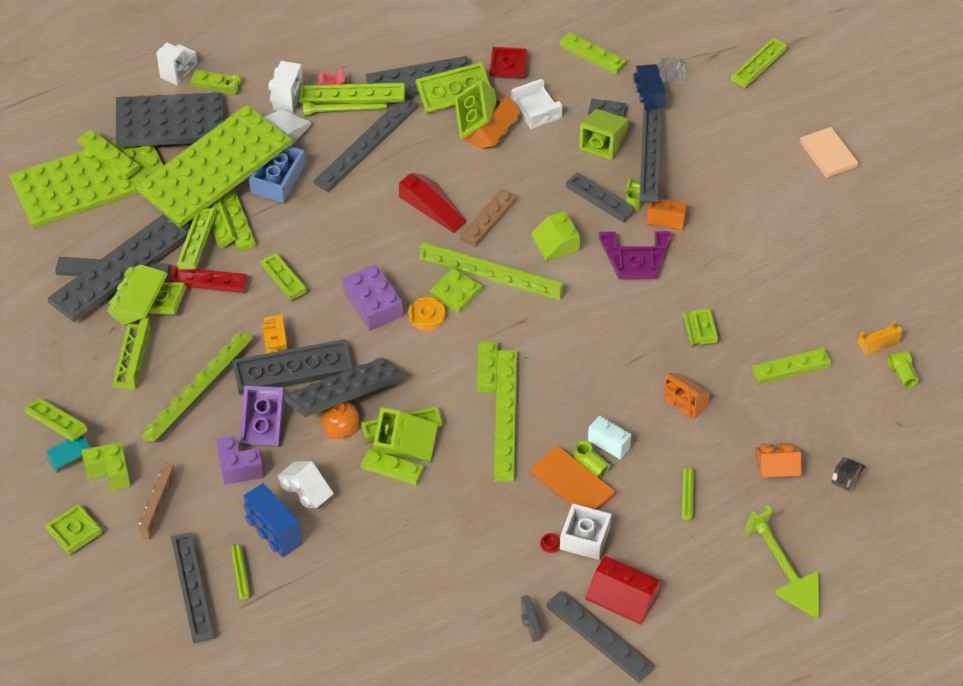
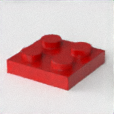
(508, 62)

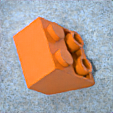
(685, 395)
(778, 460)

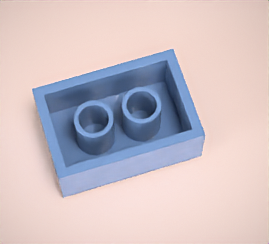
(278, 175)

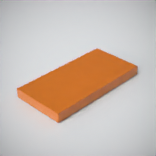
(571, 480)

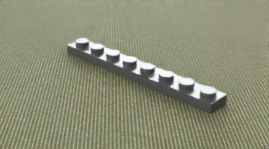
(365, 144)
(650, 155)

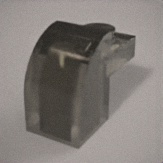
(847, 474)

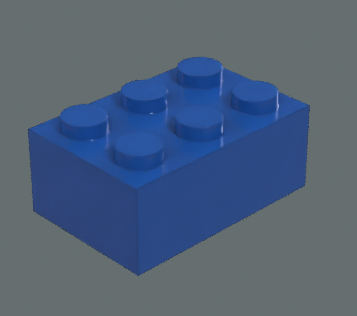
(272, 520)

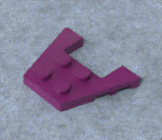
(636, 261)

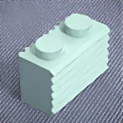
(609, 437)

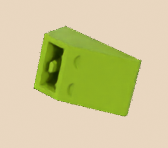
(404, 435)

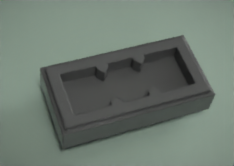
(530, 619)

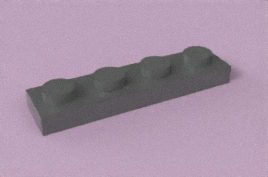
(600, 197)

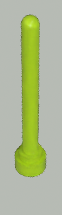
(310, 108)

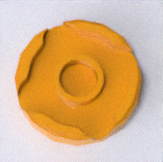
(426, 313)

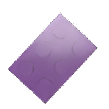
(372, 297)

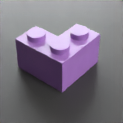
(236, 464)

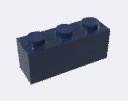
(650, 86)

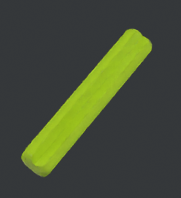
(687, 494)
(240, 572)

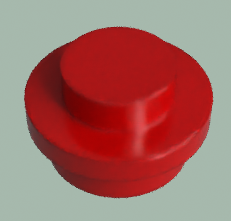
(550, 543)

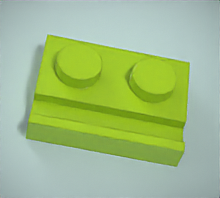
(700, 327)

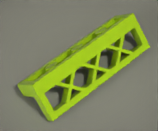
(136, 356)

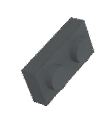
(609, 106)

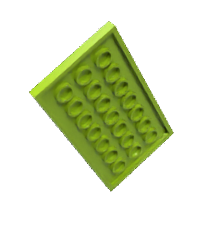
(213, 165)
(78, 183)

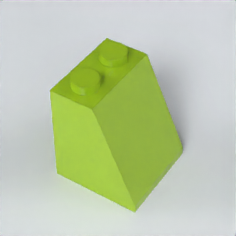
(602, 133)

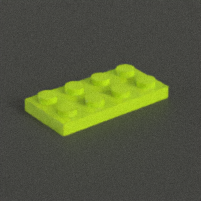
(439, 90)

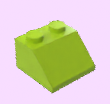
(556, 236)

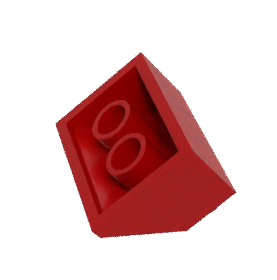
(623, 590)

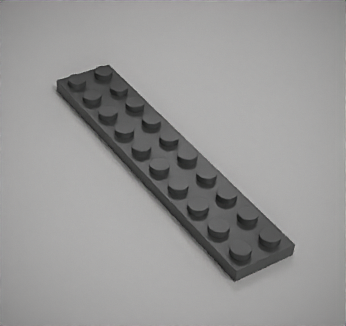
(105, 275)

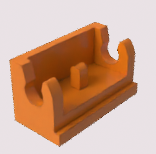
(666, 214)

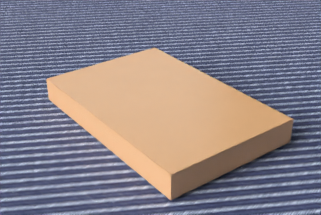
(828, 152)

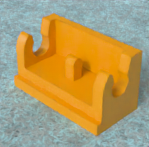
(274, 334)
(880, 339)

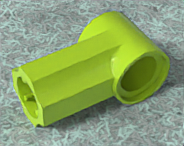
(902, 364)
(590, 459)

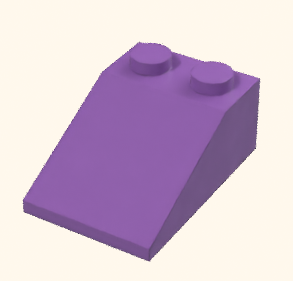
(262, 415)

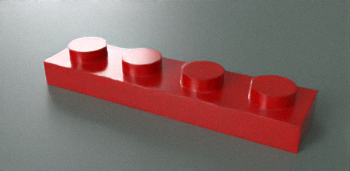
(209, 279)

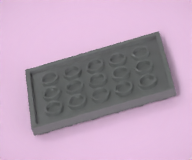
(166, 118)

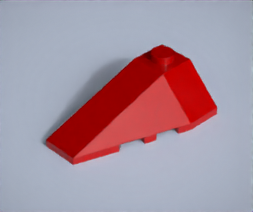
(430, 200)

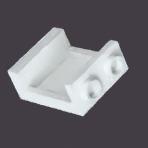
(536, 104)

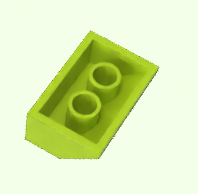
(136, 293)

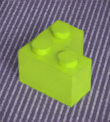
(107, 461)

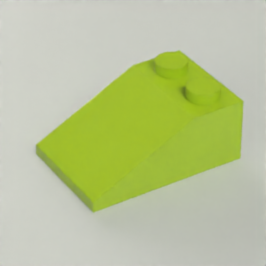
(474, 107)

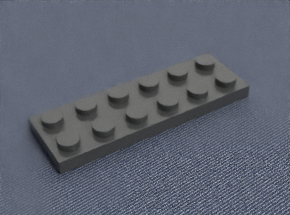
(411, 73)
(293, 365)
(343, 387)

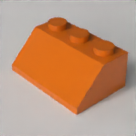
(503, 116)

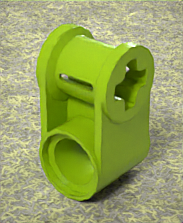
(633, 193)

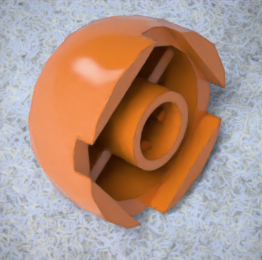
(340, 420)

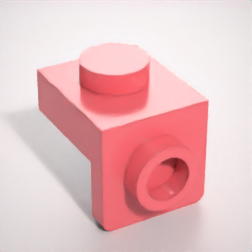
(326, 78)

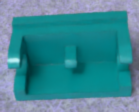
(66, 452)

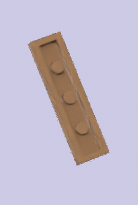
(488, 218)
(159, 495)

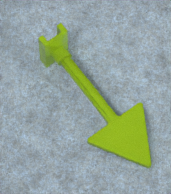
(800, 592)

